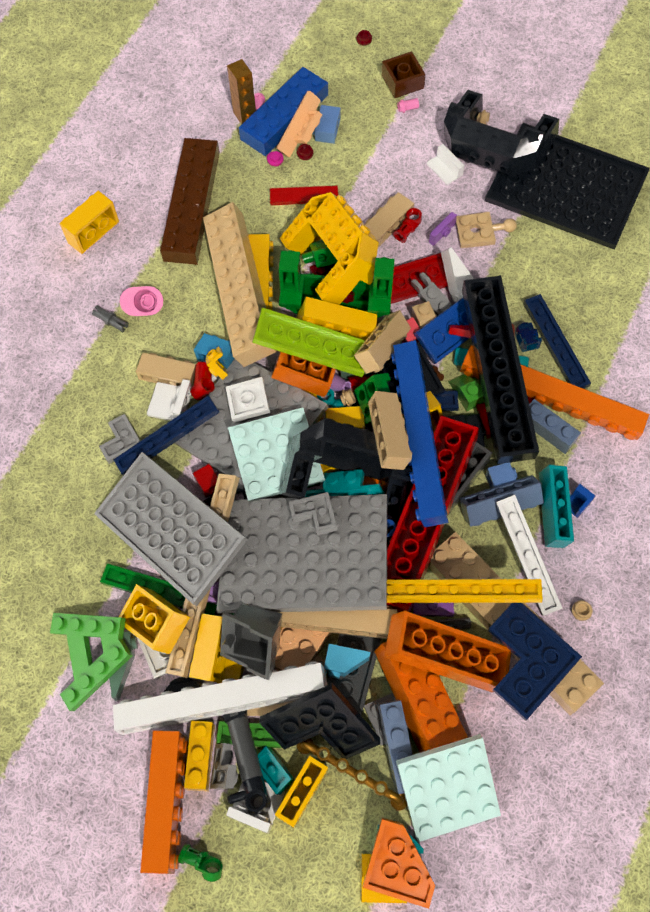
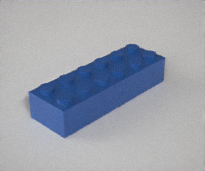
(268, 124)

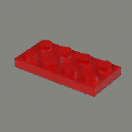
(405, 273)

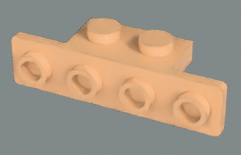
(301, 125)

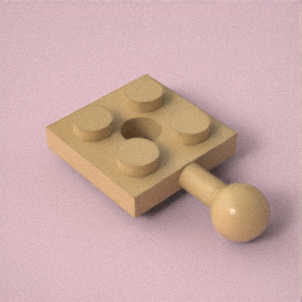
(484, 224)

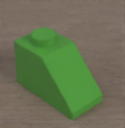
(468, 391)

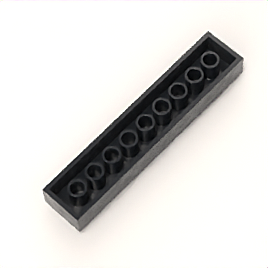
(499, 370)

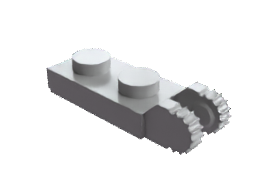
(432, 294)

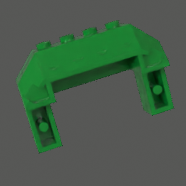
(368, 298)

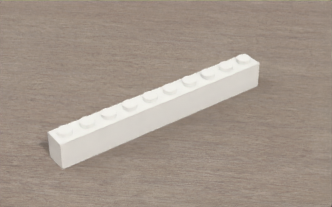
(217, 699)

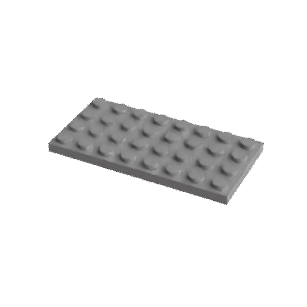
(170, 528)

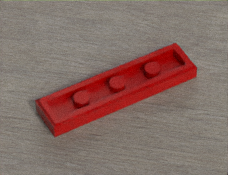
(298, 195)

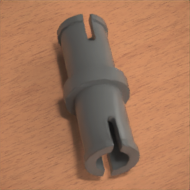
(110, 318)

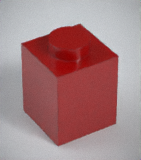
(206, 480)

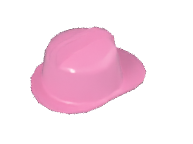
(141, 301)

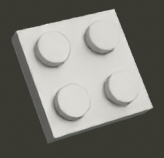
(247, 399)

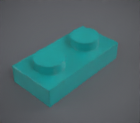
(274, 771)

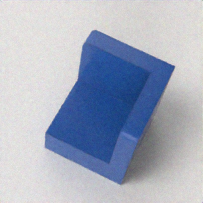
(580, 500)

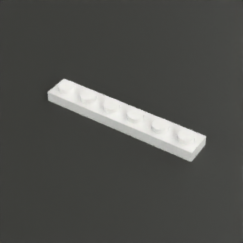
(528, 552)

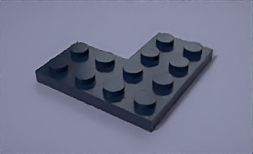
(542, 656)

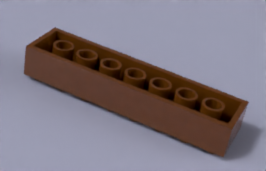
(190, 201)

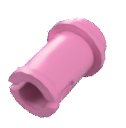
(259, 100)
(407, 105)

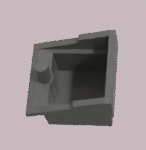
(252, 639)

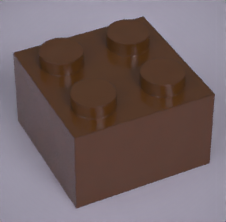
(403, 74)

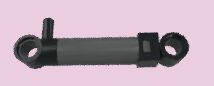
(247, 763)

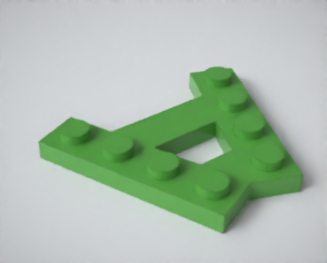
(88, 674)

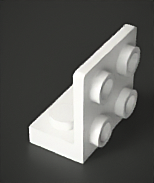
(169, 400)
(261, 822)

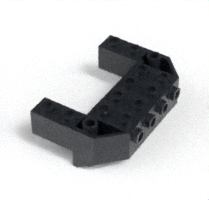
(493, 146)
(345, 449)

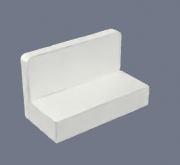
(446, 165)

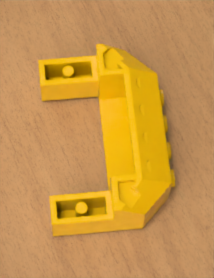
(344, 236)

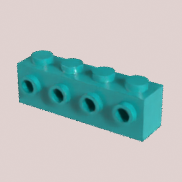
(556, 507)

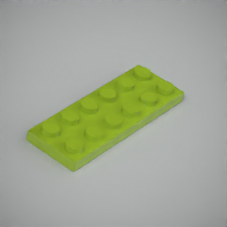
(308, 341)

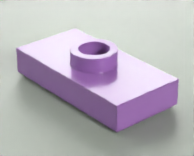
(443, 228)
(434, 609)

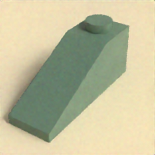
(119, 678)

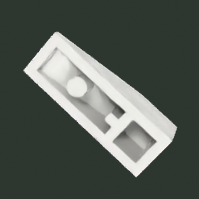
(455, 273)

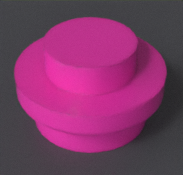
(275, 158)

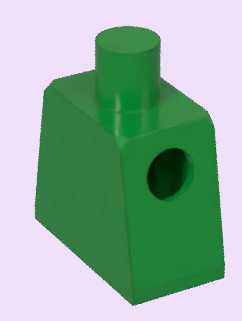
(319, 254)

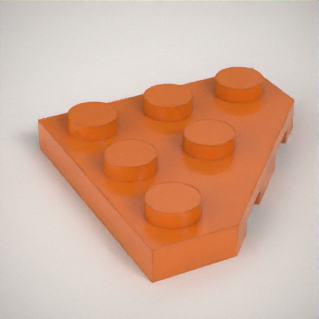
(397, 866)

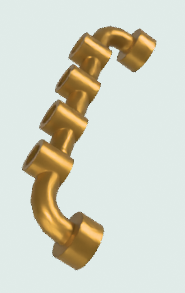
(397, 800)

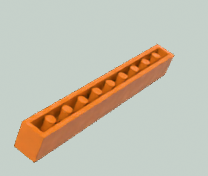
(574, 401)

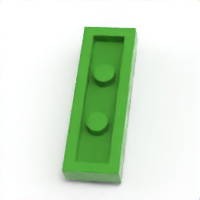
(260, 735)

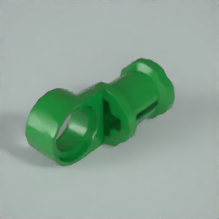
(201, 862)

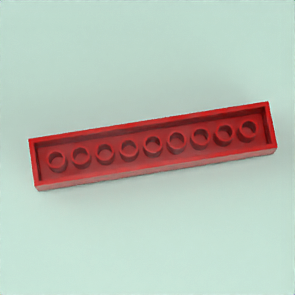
(411, 542)

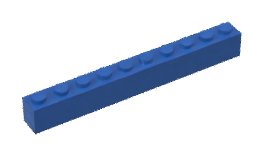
(420, 435)

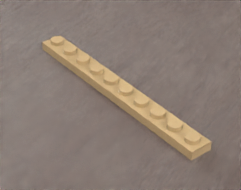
(183, 651)

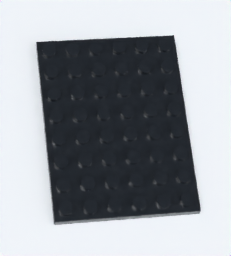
(574, 190)

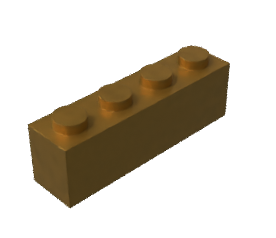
(241, 90)

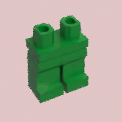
(366, 390)

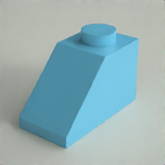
(343, 660)

